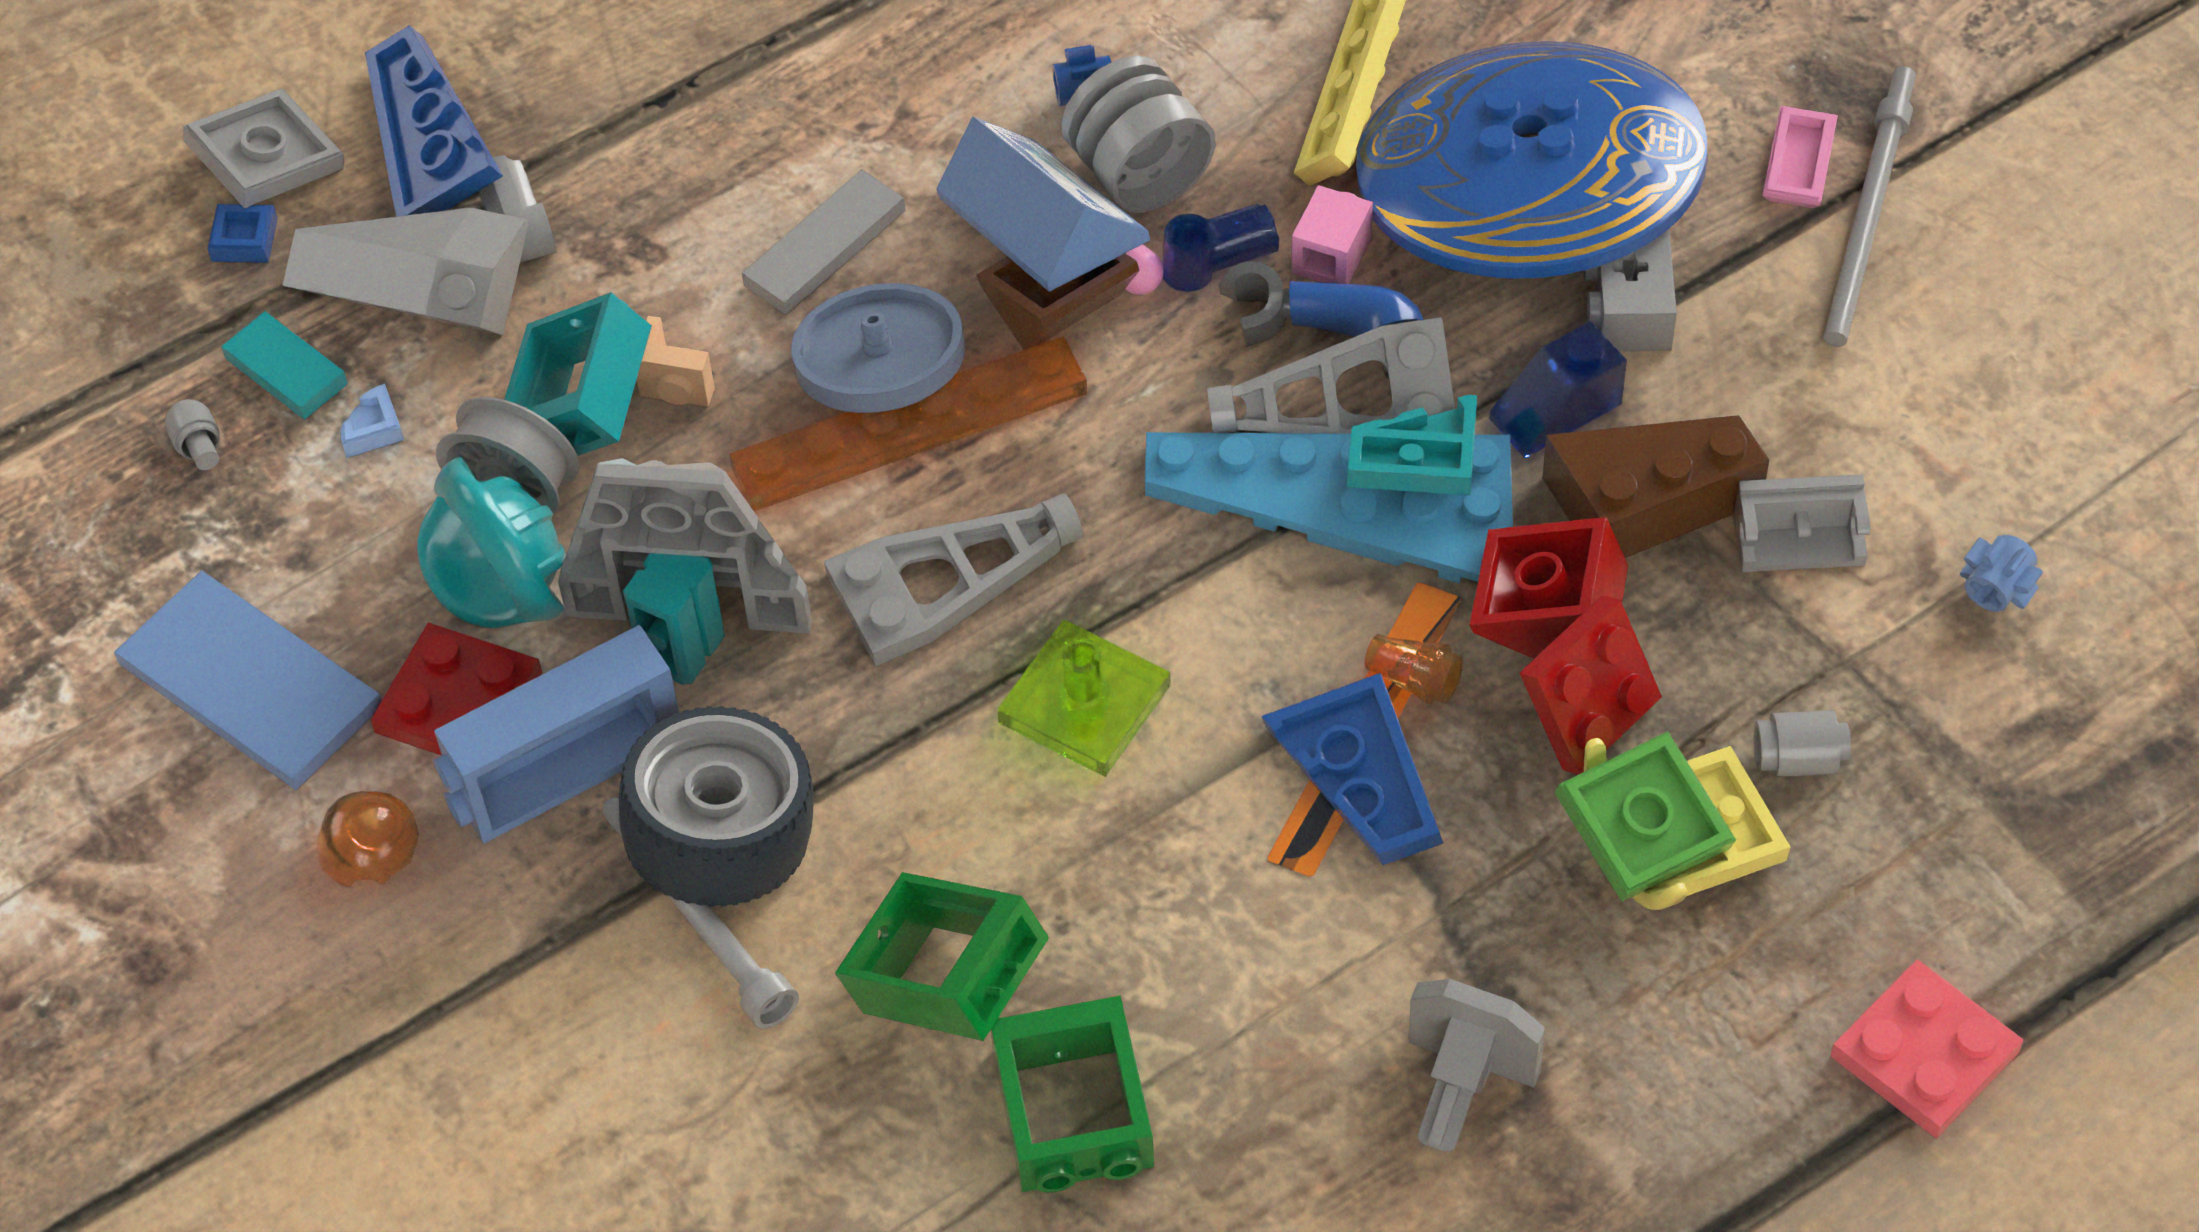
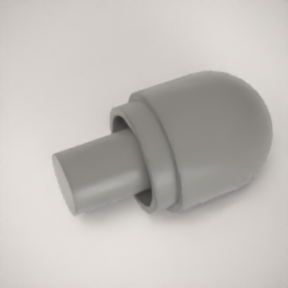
(193, 432)

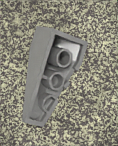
(426, 265)

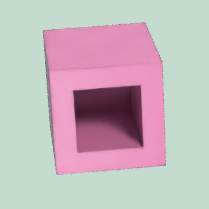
(1331, 236)

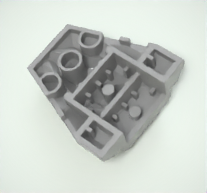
(676, 512)

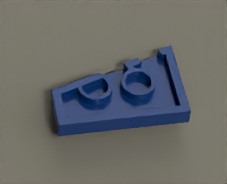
(1361, 765)

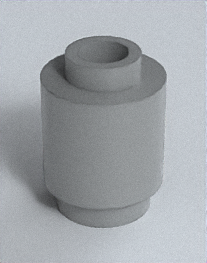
(1801, 743)

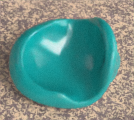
(489, 550)

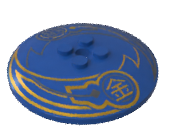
(1602, 178)

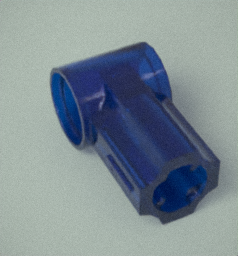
(1201, 246)

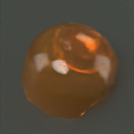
(366, 837)

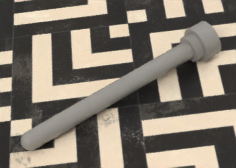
(764, 993)

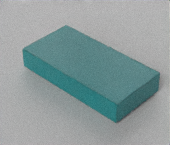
(284, 365)

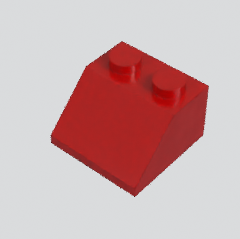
(1544, 579)

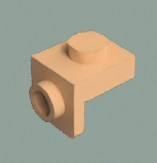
(674, 372)

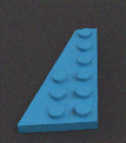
(1303, 487)

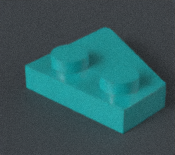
(1416, 451)

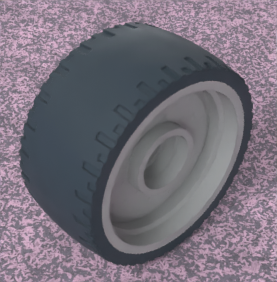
(716, 806)

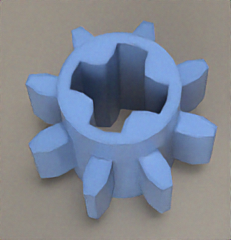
(2001, 573)

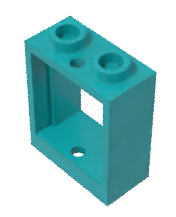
(612, 345)

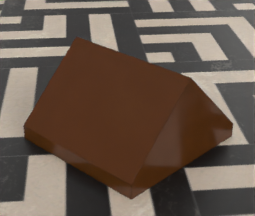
(1039, 314)

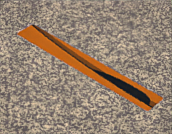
(1314, 819)

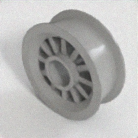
(511, 442)

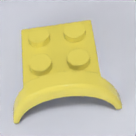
(1757, 835)

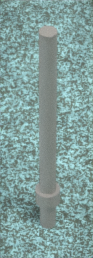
(1891, 122)

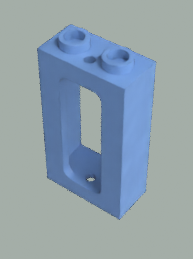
(553, 734)

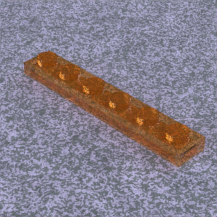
(866, 441)

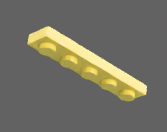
(1349, 90)

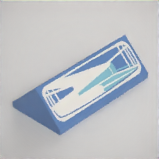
(1034, 206)

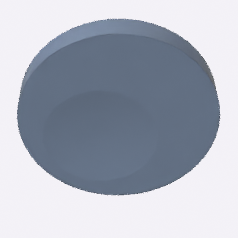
(878, 347)

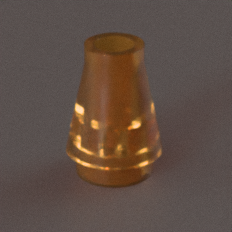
(1418, 667)

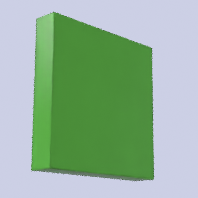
(1644, 816)

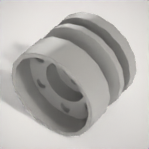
(1138, 134)

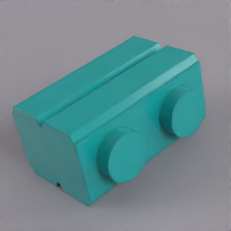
(677, 610)

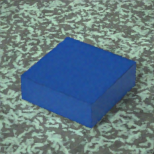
(242, 233)

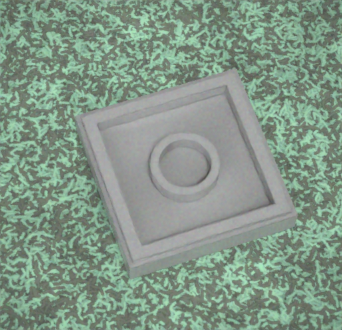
(263, 147)

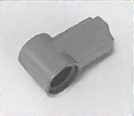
(514, 197)

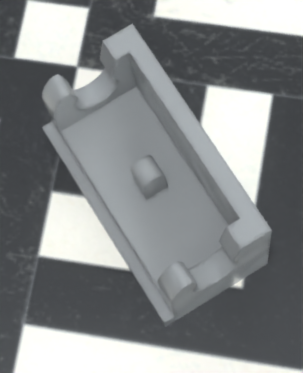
(1801, 523)

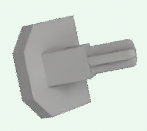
(1472, 1037)

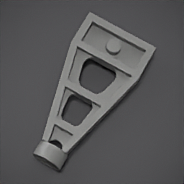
(1410, 351)
(884, 609)

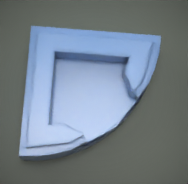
(371, 424)

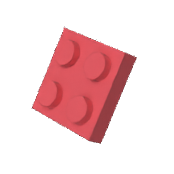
(1926, 1048)

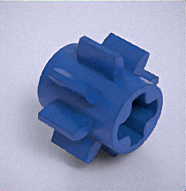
(1078, 67)

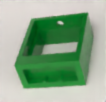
(981, 981)
(1060, 1037)

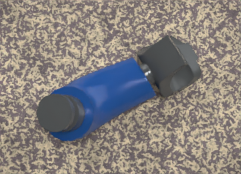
(1324, 306)

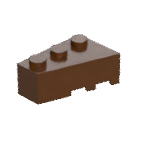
(1653, 476)

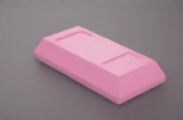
(1799, 157)

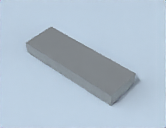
(823, 242)

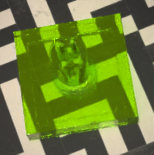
(1084, 697)

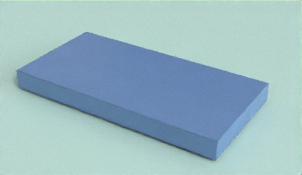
(248, 679)

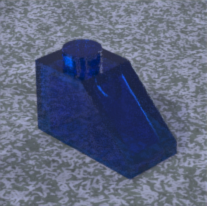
(1561, 389)

